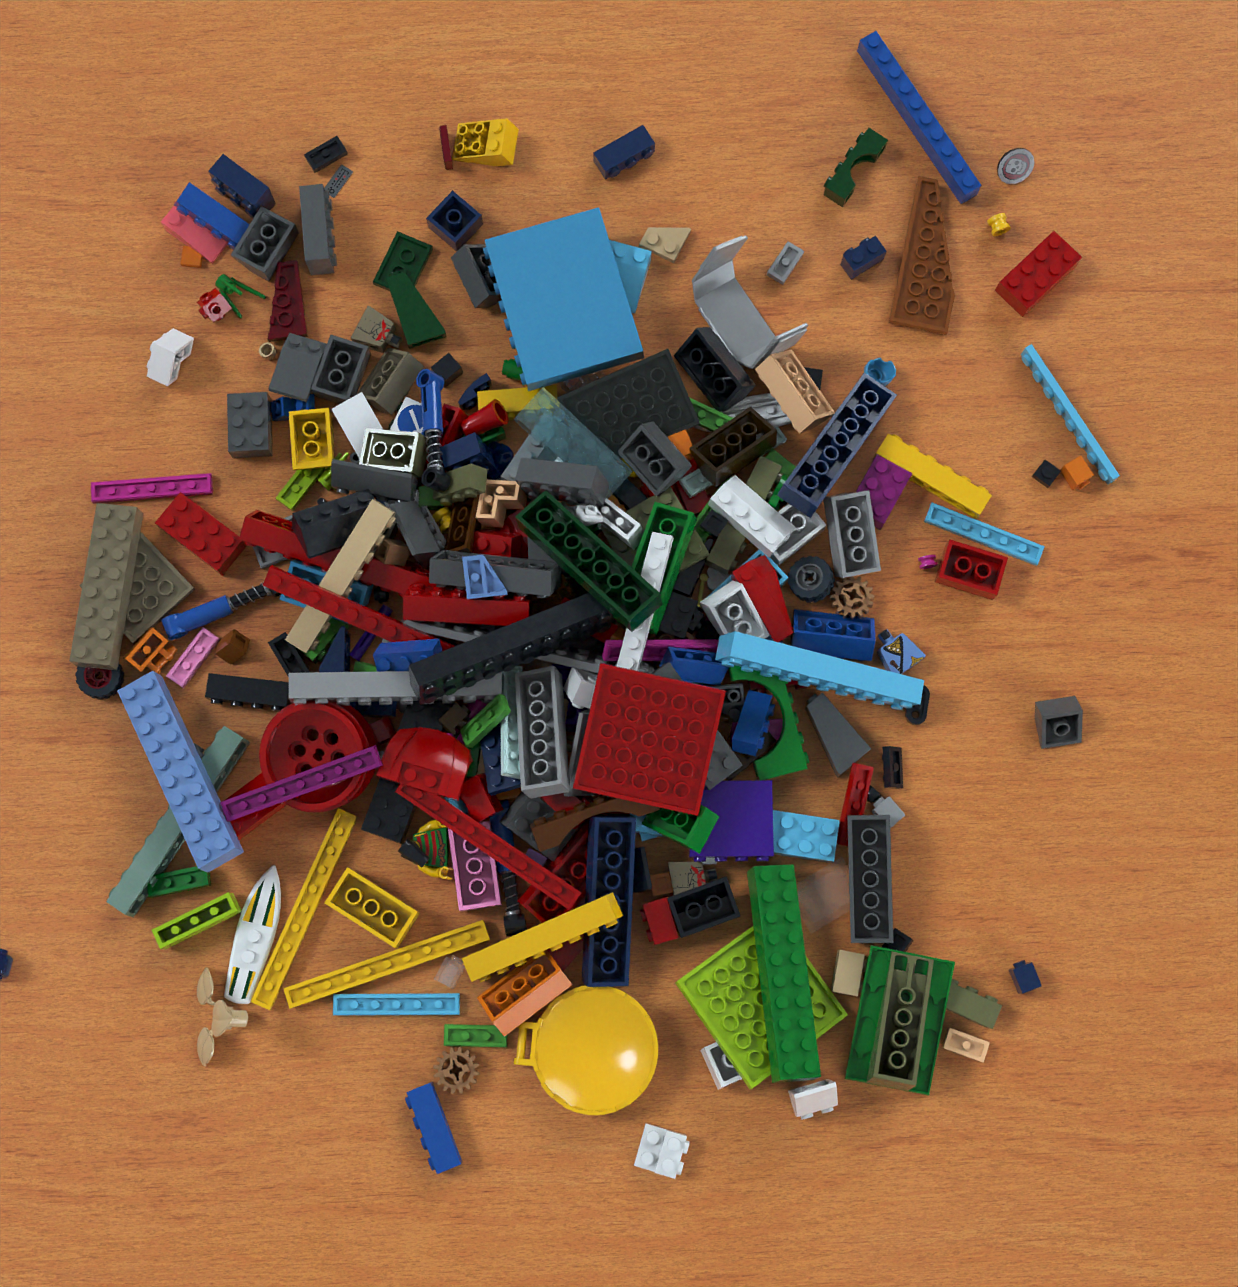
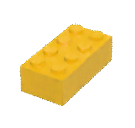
(372, 907)

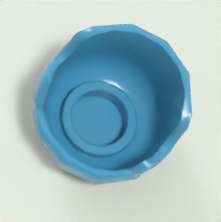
(880, 370)

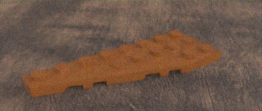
(924, 279)

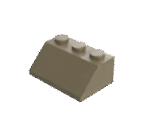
(390, 380)

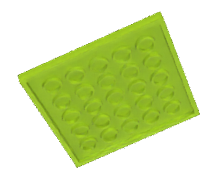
(730, 1005)

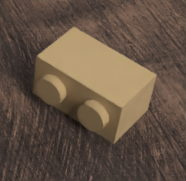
(848, 973)

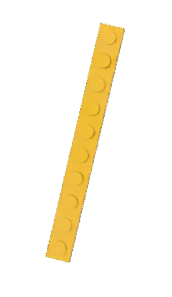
(304, 909)
(386, 964)

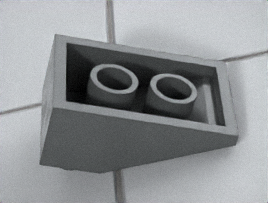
(297, 367)

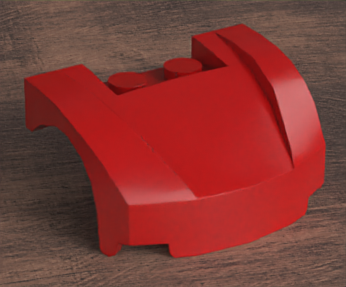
(426, 761)

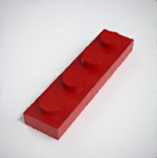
(855, 798)

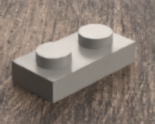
(785, 262)

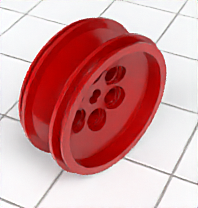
(293, 727)

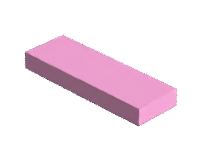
(193, 657)

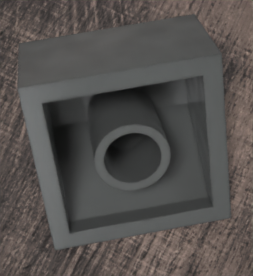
(1059, 721)

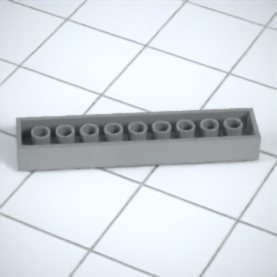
(377, 686)

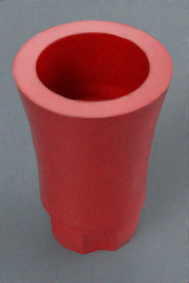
(485, 419)

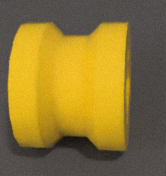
(998, 224)

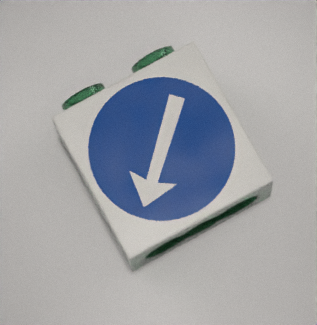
(408, 417)

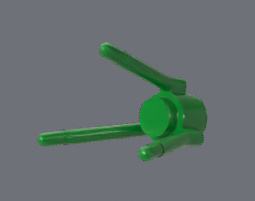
(228, 285)

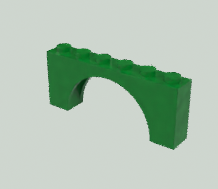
(787, 753)

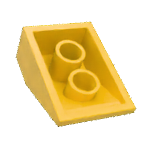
(311, 438)

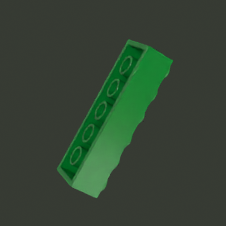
(672, 522)

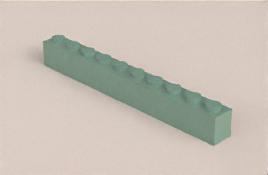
(167, 837)

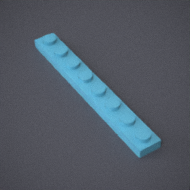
(1072, 419)

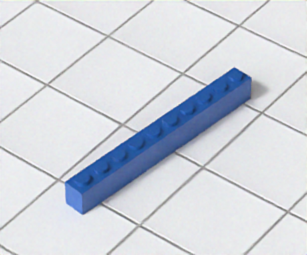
(918, 117)

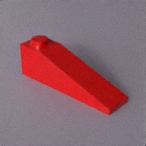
(766, 595)

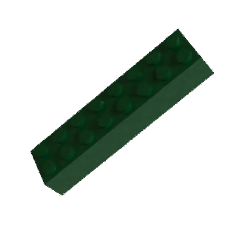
(589, 561)

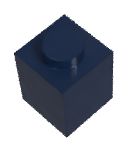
(1024, 977)

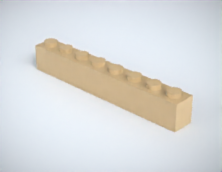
(343, 572)

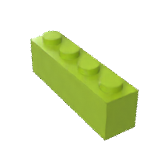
(196, 920)

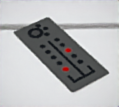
(338, 180)

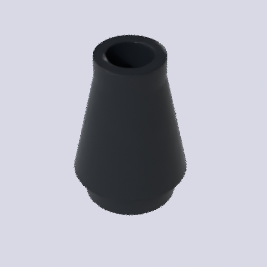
(413, 853)

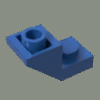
(281, 407)

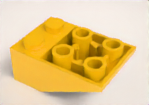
(486, 142)

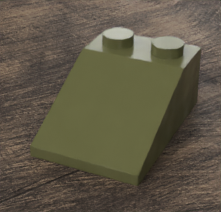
(394, 451)

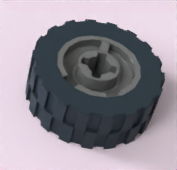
(808, 590)

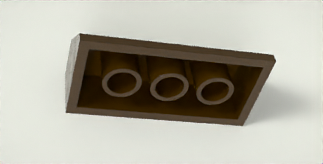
(733, 446)

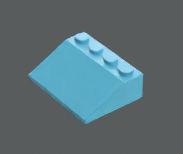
(633, 269)

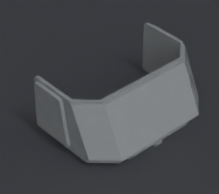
(732, 312)

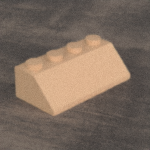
(794, 390)

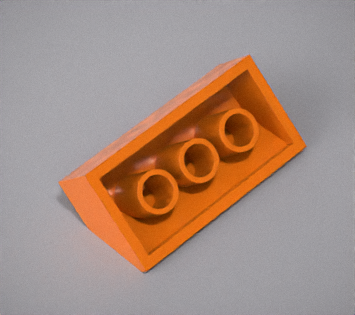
(523, 992)

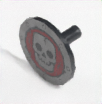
(1015, 165)

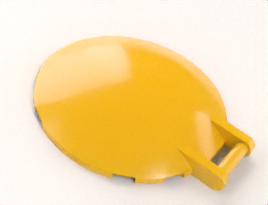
(592, 1049)

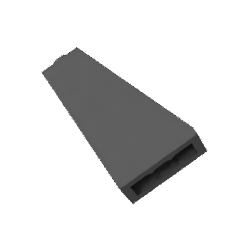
(835, 733)

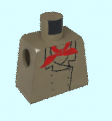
(375, 331)
(689, 875)

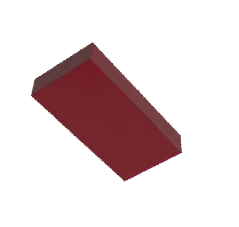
(446, 147)

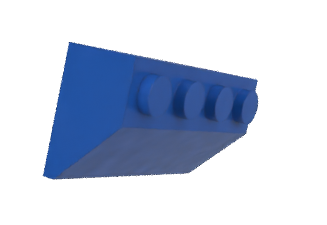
(834, 635)

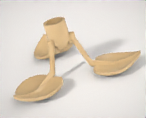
(223, 1018)

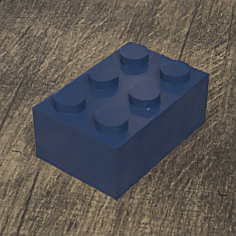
(240, 186)

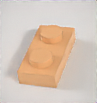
(965, 1045)

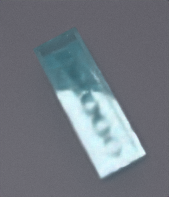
(569, 439)

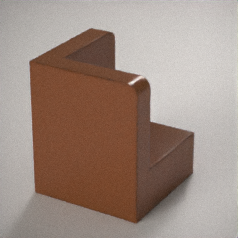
(232, 646)

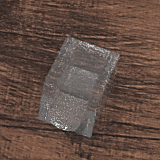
(450, 971)

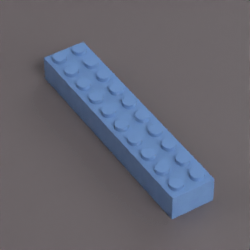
(180, 772)

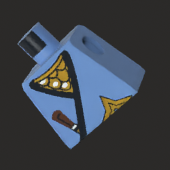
(898, 652)

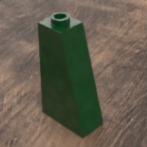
(415, 316)

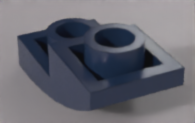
(469, 397)

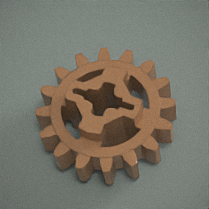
(859, 600)
(454, 1059)

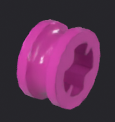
(927, 561)

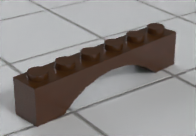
(552, 830)

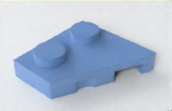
(481, 578)

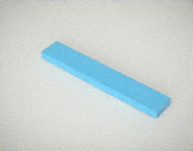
(984, 534)
(397, 1004)

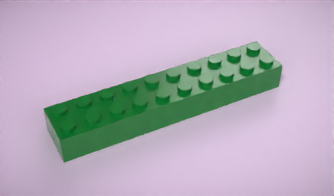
(783, 974)

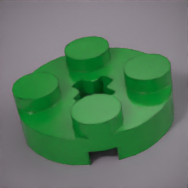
(774, 498)

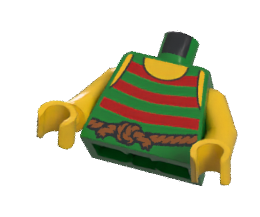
(434, 843)

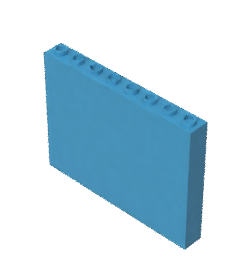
(563, 299)

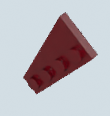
(287, 303)

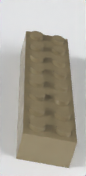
(106, 586)

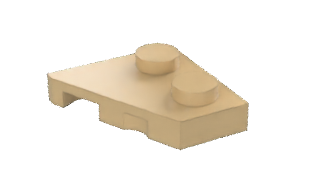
(665, 241)

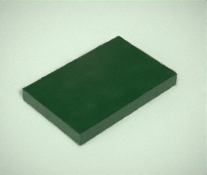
(406, 256)

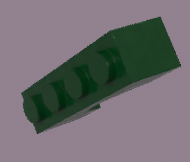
(868, 149)

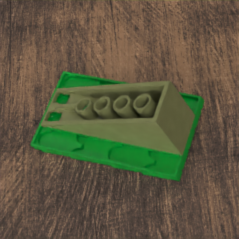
(903, 1001)

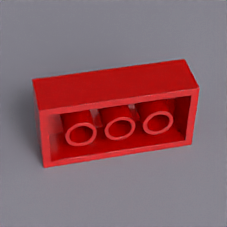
(1038, 273)
(201, 533)

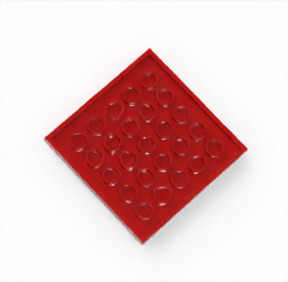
(649, 739)

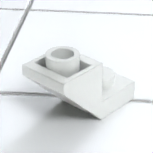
(586, 514)

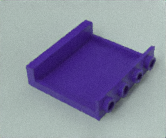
(743, 822)

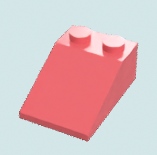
(192, 235)

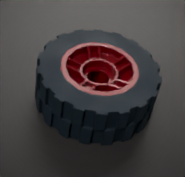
(100, 688)

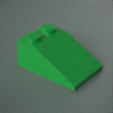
(683, 828)

